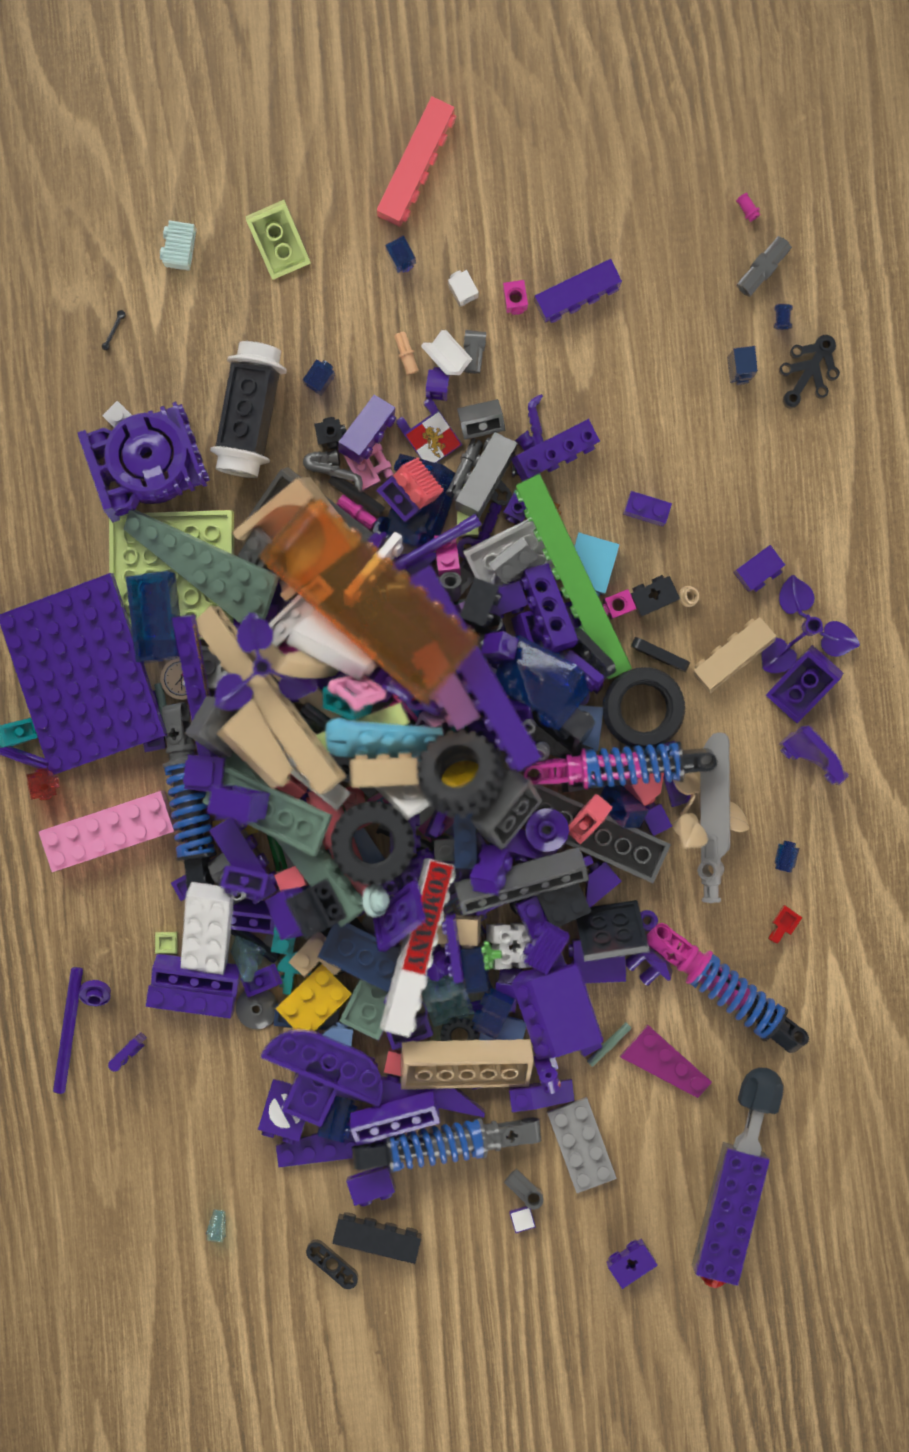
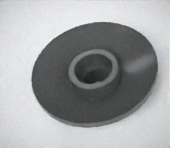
(265, 1000)

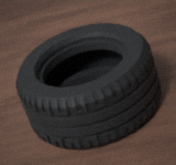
(674, 707)

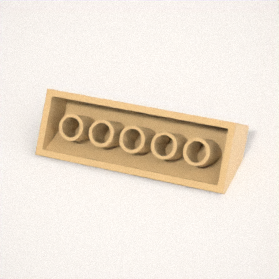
(466, 1064)

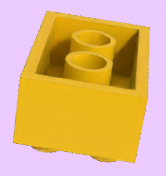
(314, 1000)

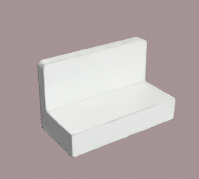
(447, 354)

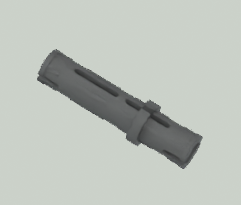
(467, 461)

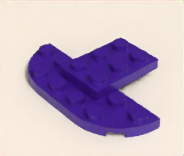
(321, 1071)

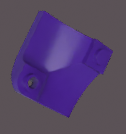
(809, 746)

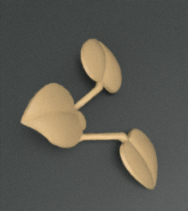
(689, 828)

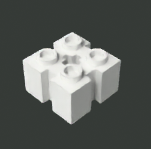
(501, 937)

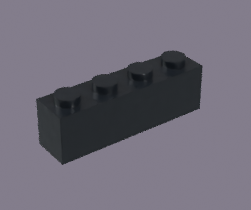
(377, 1238)

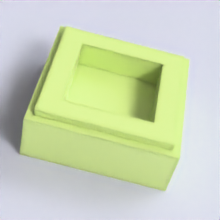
(166, 942)

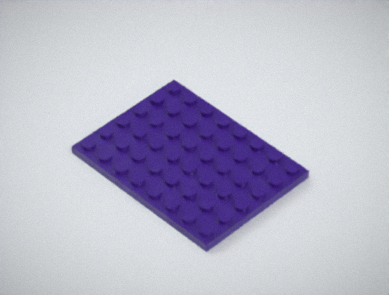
(81, 674)

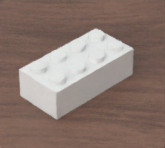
(206, 928)

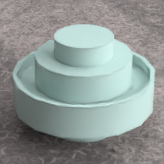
(375, 900)

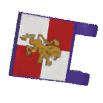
(431, 437)

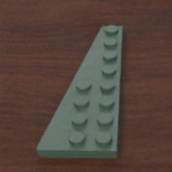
(221, 576)

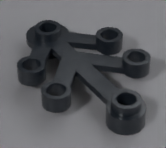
(811, 368)

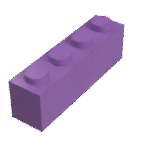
(456, 703)

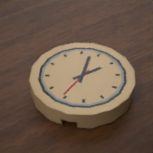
(172, 680)

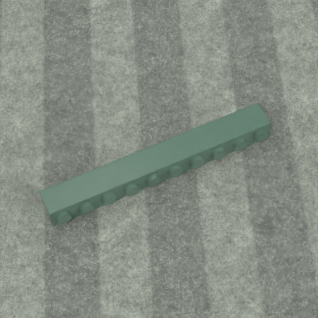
(313, 867)

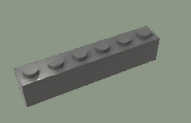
(526, 881)

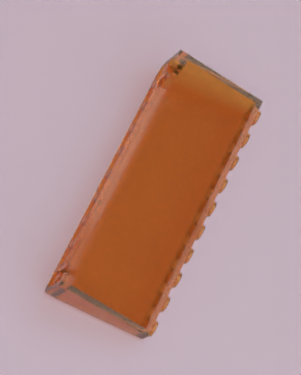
(369, 600)

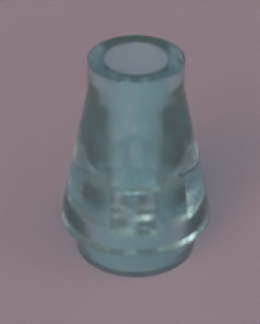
(217, 1226)

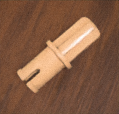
(406, 353)

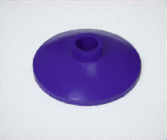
(557, 835)

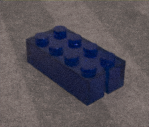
(152, 607)

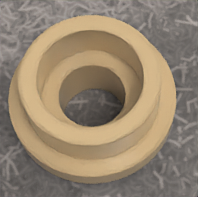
(693, 596)

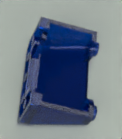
(428, 521)
(543, 682)

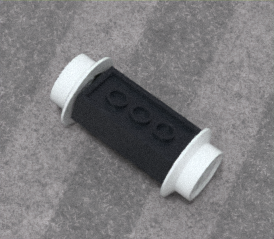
(247, 409)

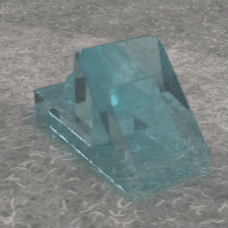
(247, 957)

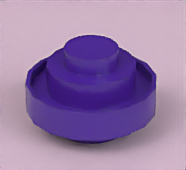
(94, 993)

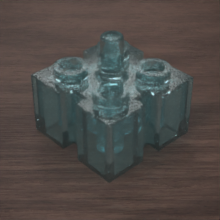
(446, 1000)

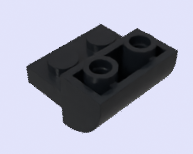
(316, 908)

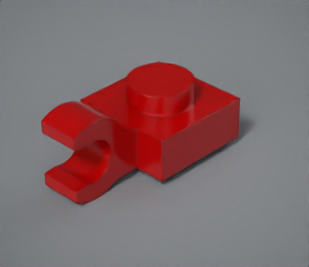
(786, 921)

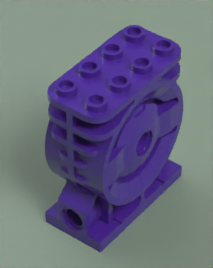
(135, 438)

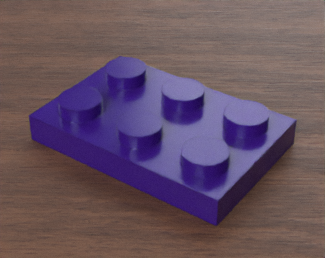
(401, 917)

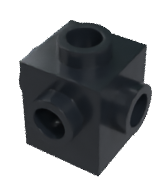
(324, 428)

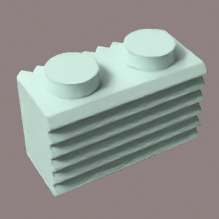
(178, 245)

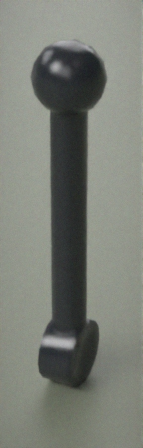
(121, 315)

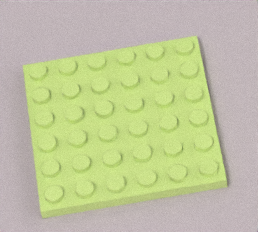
(132, 558)

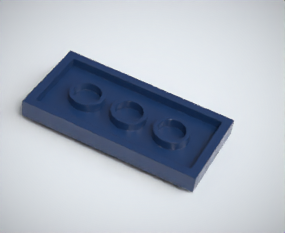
(359, 955)

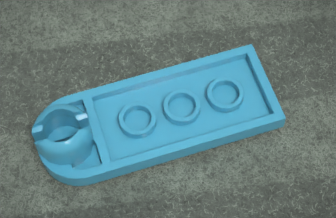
(365, 738)

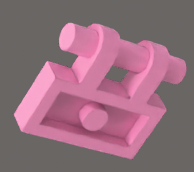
(366, 470)

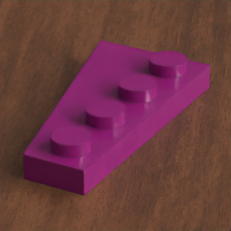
(664, 1061)

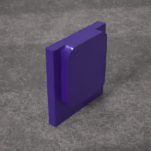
(203, 772)

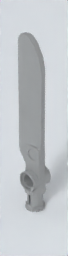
(715, 815)

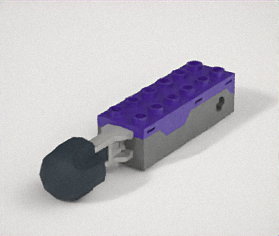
(737, 1186)

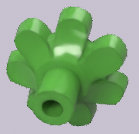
(490, 955)

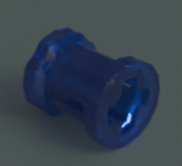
(783, 316)

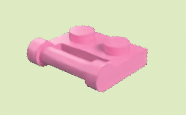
(364, 689)

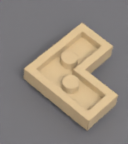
(307, 958)

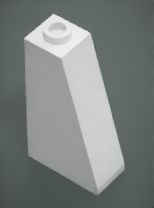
(328, 644)

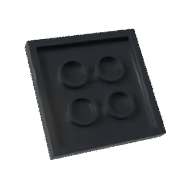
(612, 931)

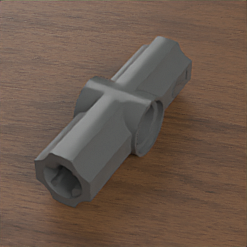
(764, 266)

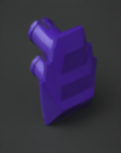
(411, 873)
(658, 966)

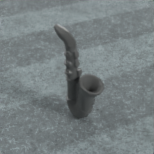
(322, 463)

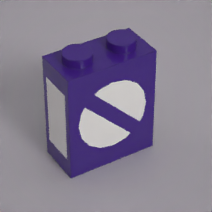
(276, 1121)

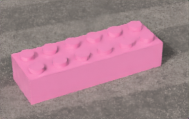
(107, 831)

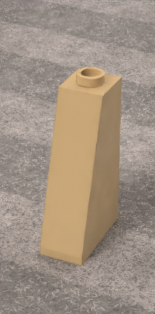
(254, 742)

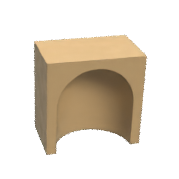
(279, 512)

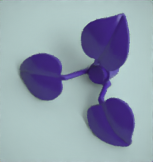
(836, 639)
(232, 690)

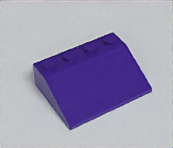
(557, 1010)

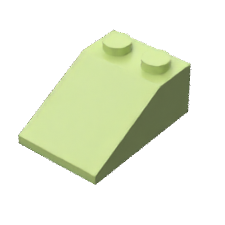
(278, 239)

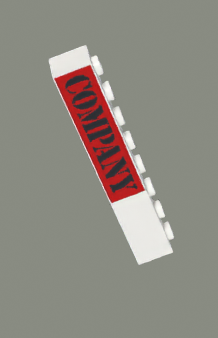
(417, 949)

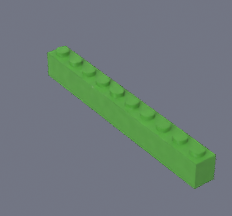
(570, 570)

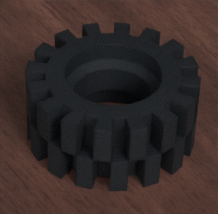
(455, 1023)

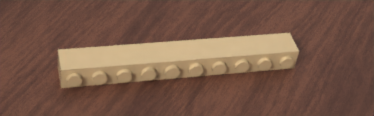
(276, 709)

